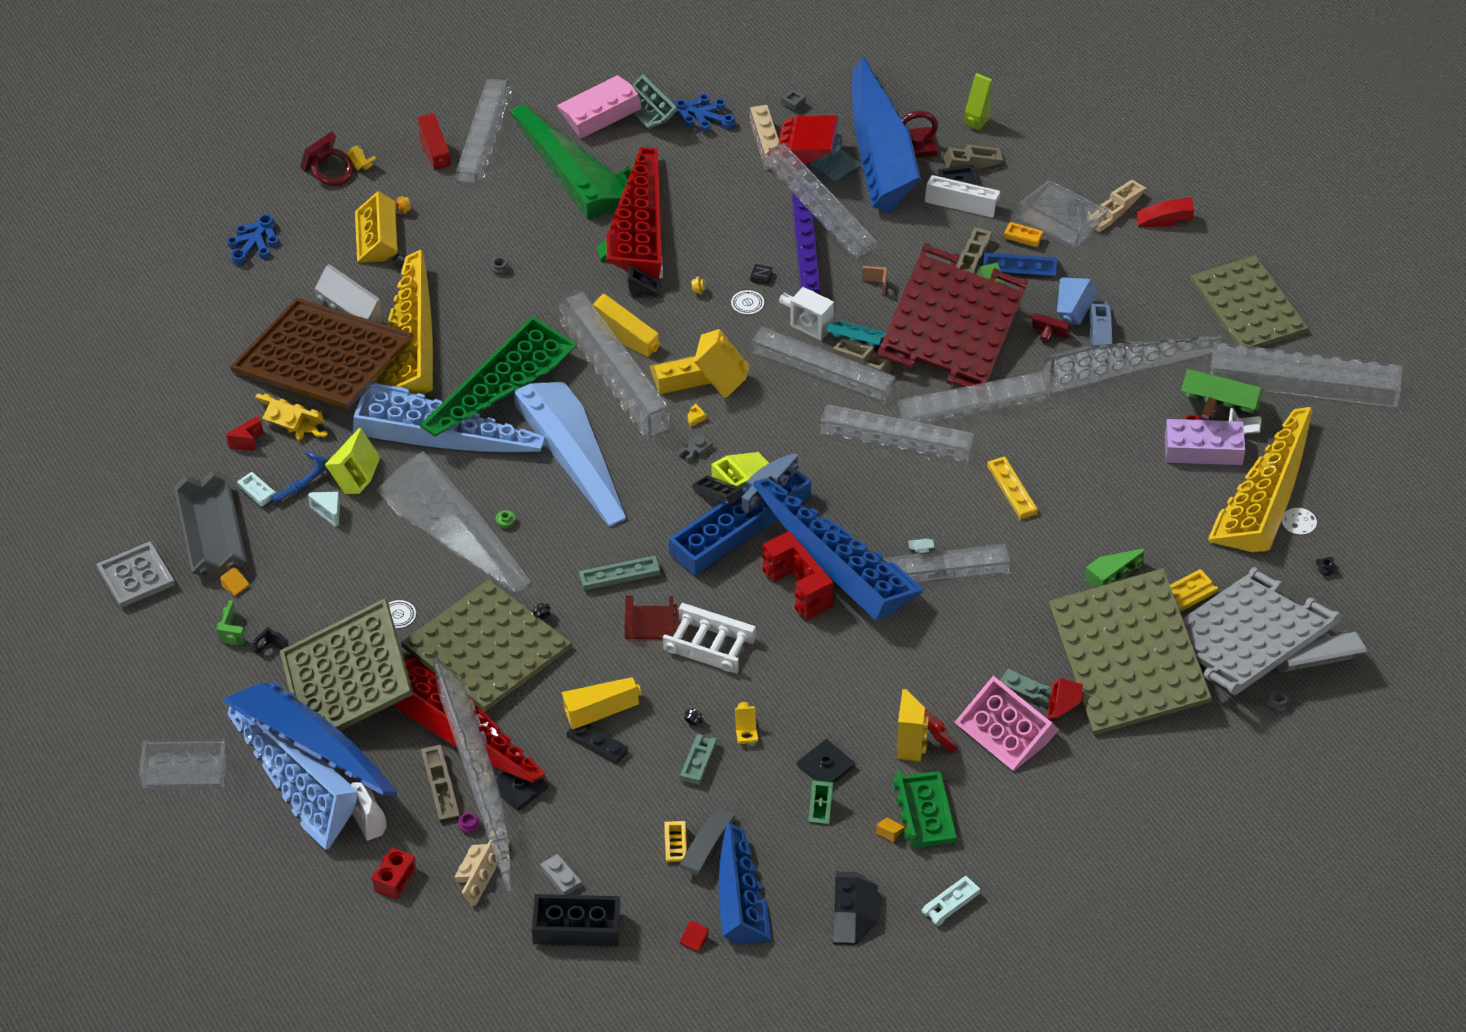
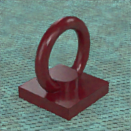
(923, 138)
(319, 153)

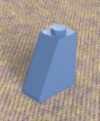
(1075, 299)

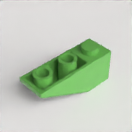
(1113, 567)

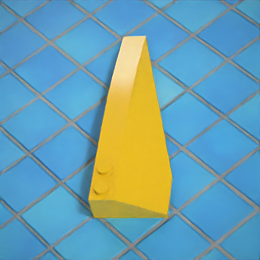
(412, 314)
(1261, 501)

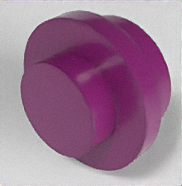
(468, 822)

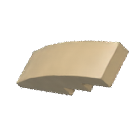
(1120, 202)

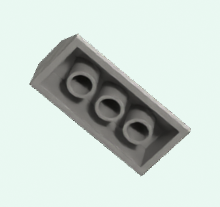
(345, 295)
(1326, 650)

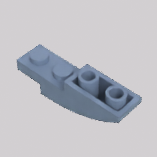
(1100, 323)
(777, 471)

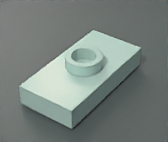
(256, 489)

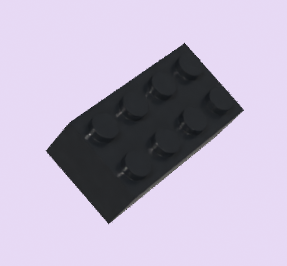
(576, 920)

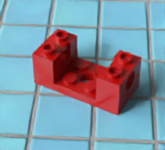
(787, 556)

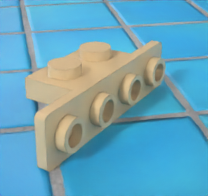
(476, 871)

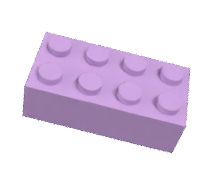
(1204, 442)

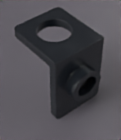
(269, 637)

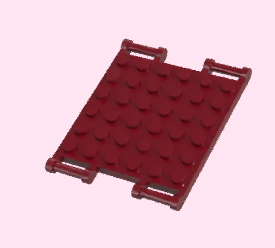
(952, 318)

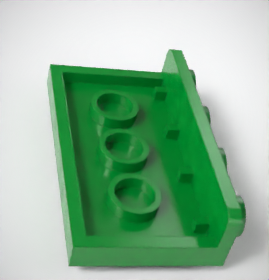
(924, 809)

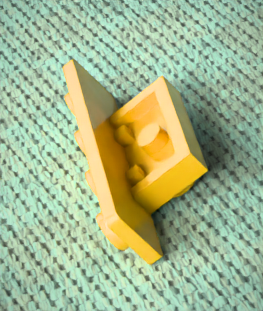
(287, 415)

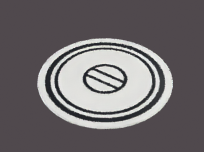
(747, 302)
(402, 613)

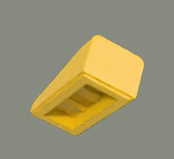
(675, 826)

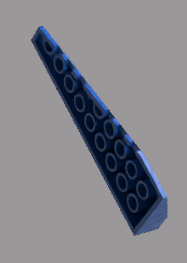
(863, 575)

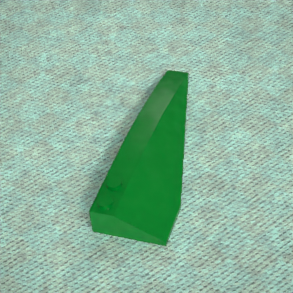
(582, 176)
(518, 361)

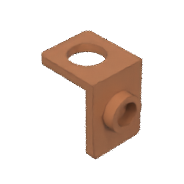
(875, 274)

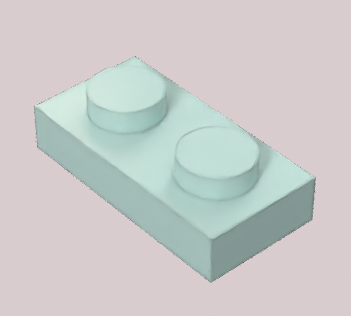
(921, 545)

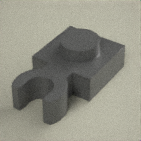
(696, 446)

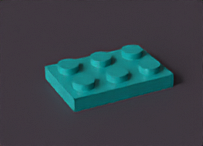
(856, 332)

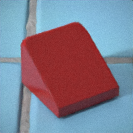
(694, 936)

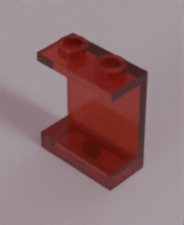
(649, 621)

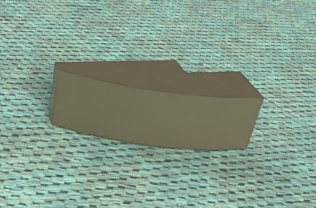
(973, 155)
(862, 354)

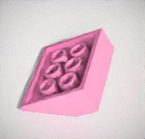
(600, 106)
(1006, 724)

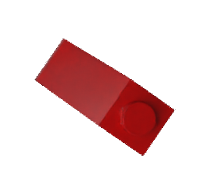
(433, 141)

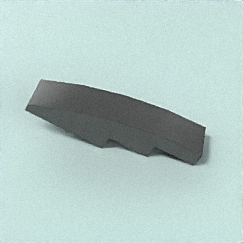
(706, 841)

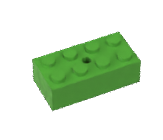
(1222, 389)

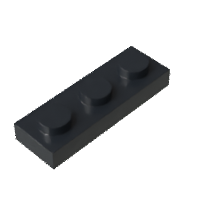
(598, 743)

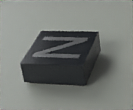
(761, 274)

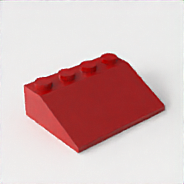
(809, 136)

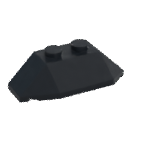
(854, 907)

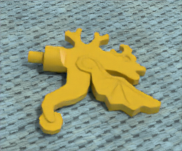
(308, 426)

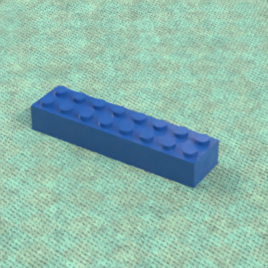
(727, 528)

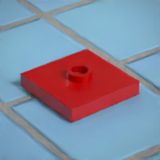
(939, 732)

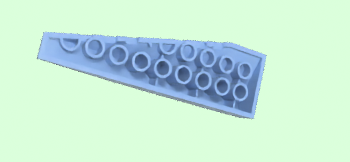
(567, 434)

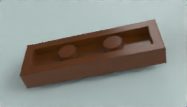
(1209, 409)

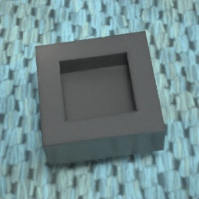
(793, 99)

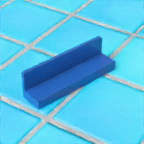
(1022, 263)

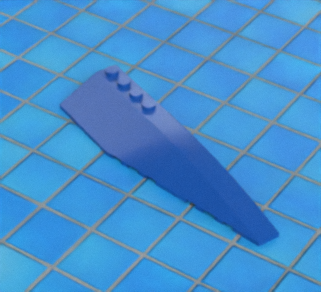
(882, 141)

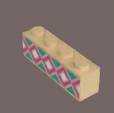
(763, 130)

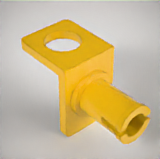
(745, 723)

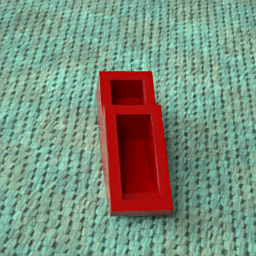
(1166, 213)

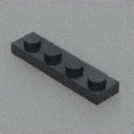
(718, 489)

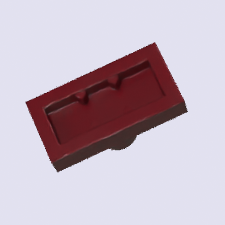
(1049, 327)

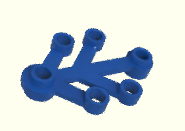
(728, 121)
(264, 224)

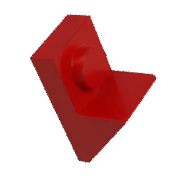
(243, 436)

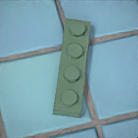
(619, 573)

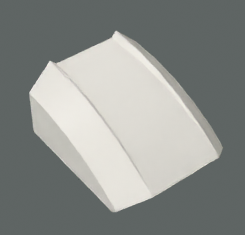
(368, 813)

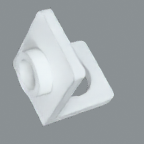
(1251, 424)

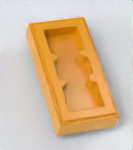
(1023, 234)

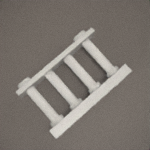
(713, 622)

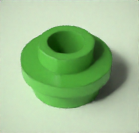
(505, 519)

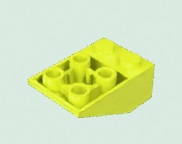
(354, 463)
(738, 468)

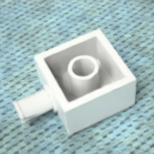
(809, 312)

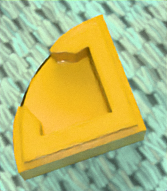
(696, 415)

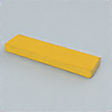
(1012, 488)

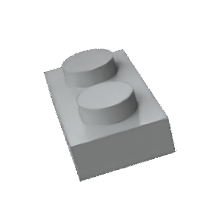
(560, 875)

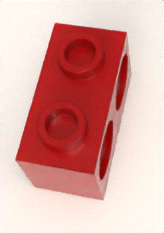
(396, 874)

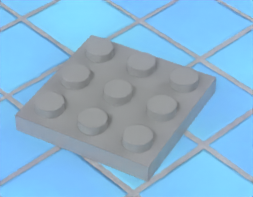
(135, 574)

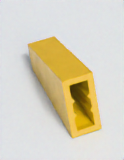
(627, 327)
(599, 701)

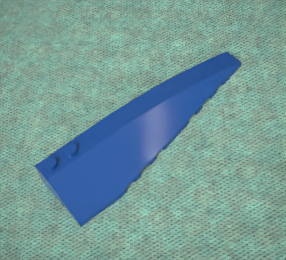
(308, 731)

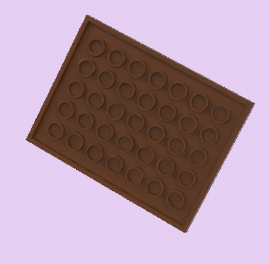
(322, 353)

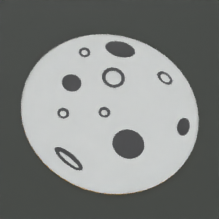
(1299, 521)

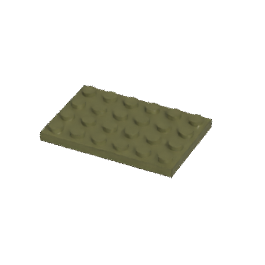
(1249, 303)

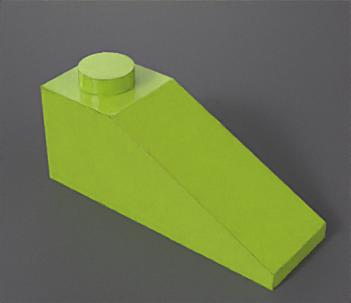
(979, 101)

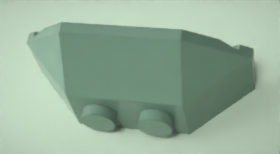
(655, 105)

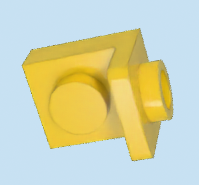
(358, 158)

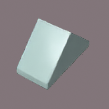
(326, 505)

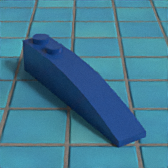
(740, 903)

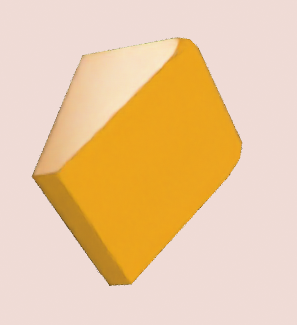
(234, 582)
(889, 829)

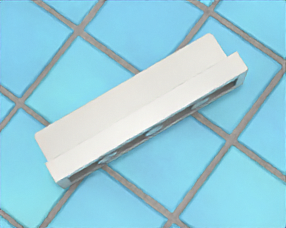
(961, 196)

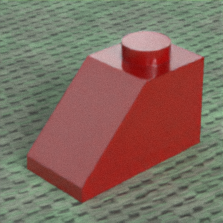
(1063, 697)

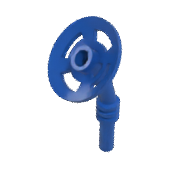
(299, 485)

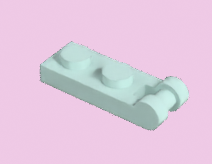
(951, 900)

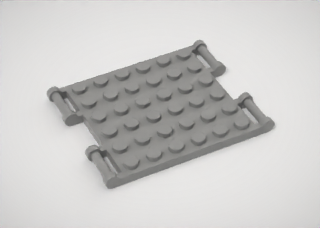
(1252, 630)

